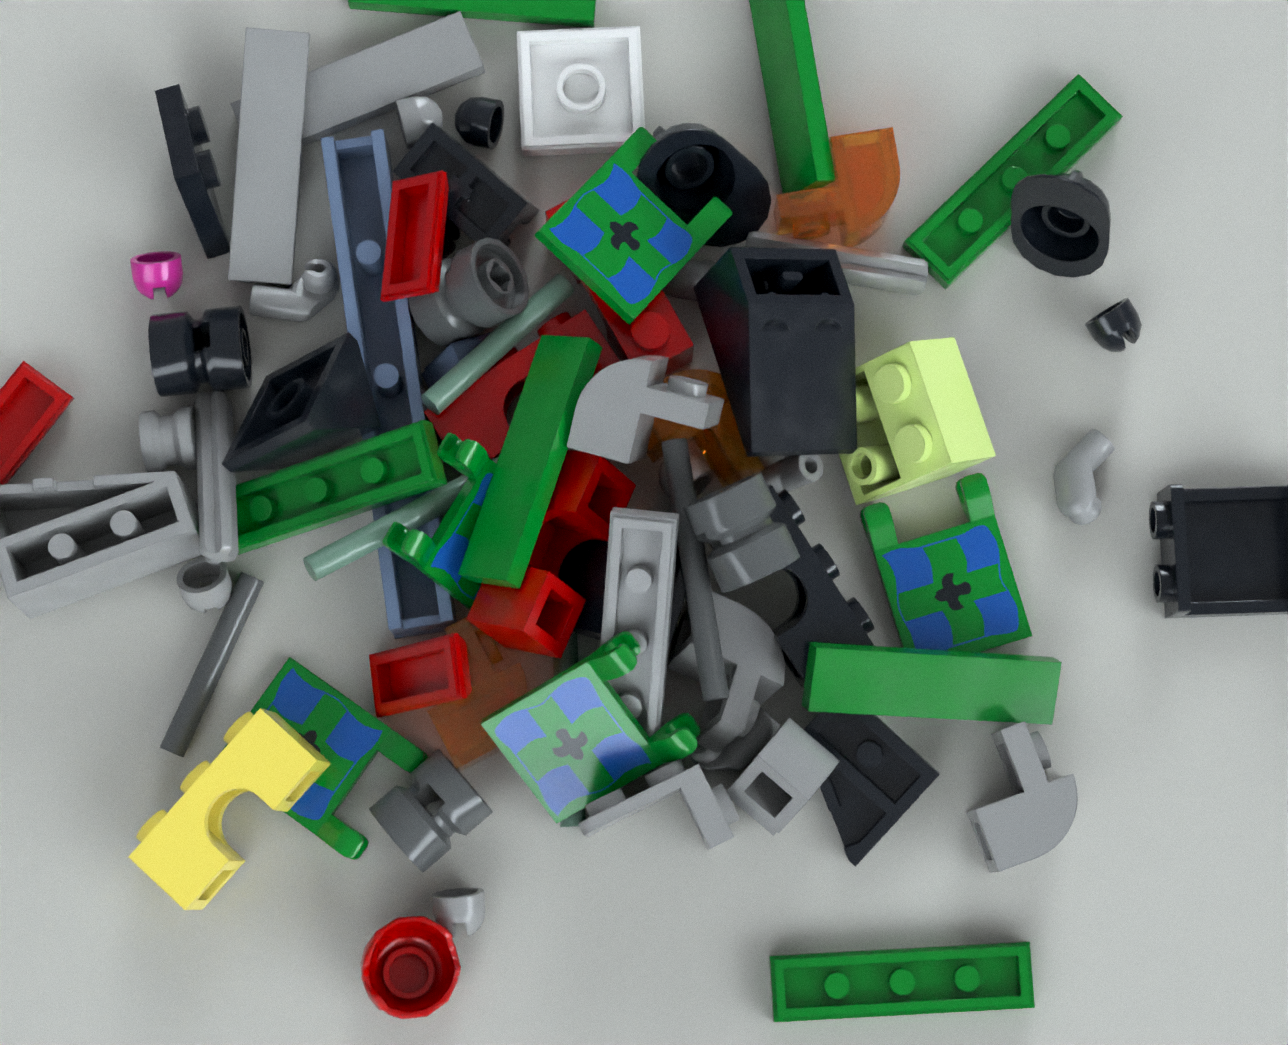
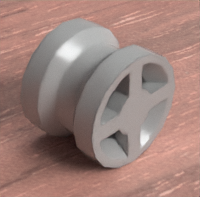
(168, 439)

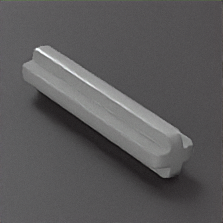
(859, 265)
(214, 482)

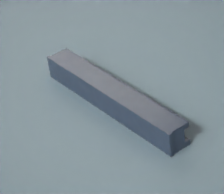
(359, 200)

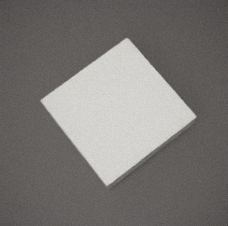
(579, 89)

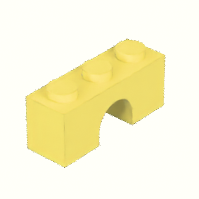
(187, 846)

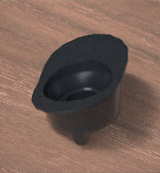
(693, 166)
(1061, 223)

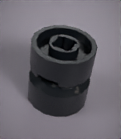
(200, 351)

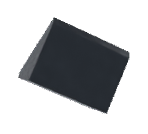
(306, 410)

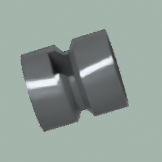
(475, 292)
(741, 532)
(410, 823)

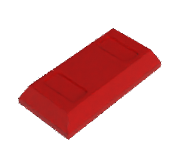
(415, 236)
(27, 412)
(420, 675)

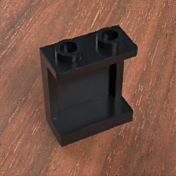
(1221, 551)

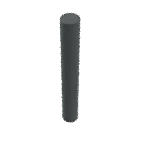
(212, 664)

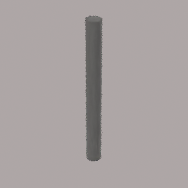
(695, 574)

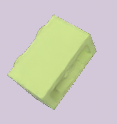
(914, 420)

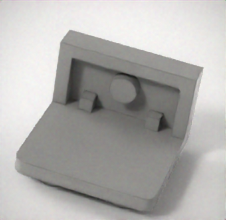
(708, 806)

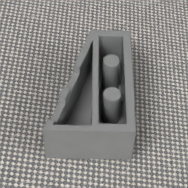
(91, 535)

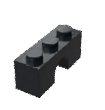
(820, 608)

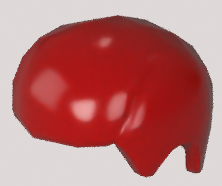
(410, 967)

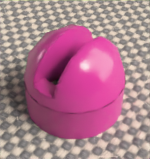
(157, 271)

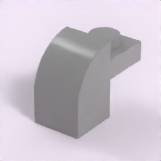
(624, 398)
(751, 665)
(782, 777)
(1036, 814)

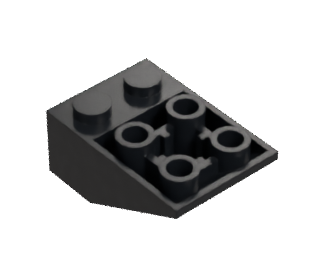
(784, 348)

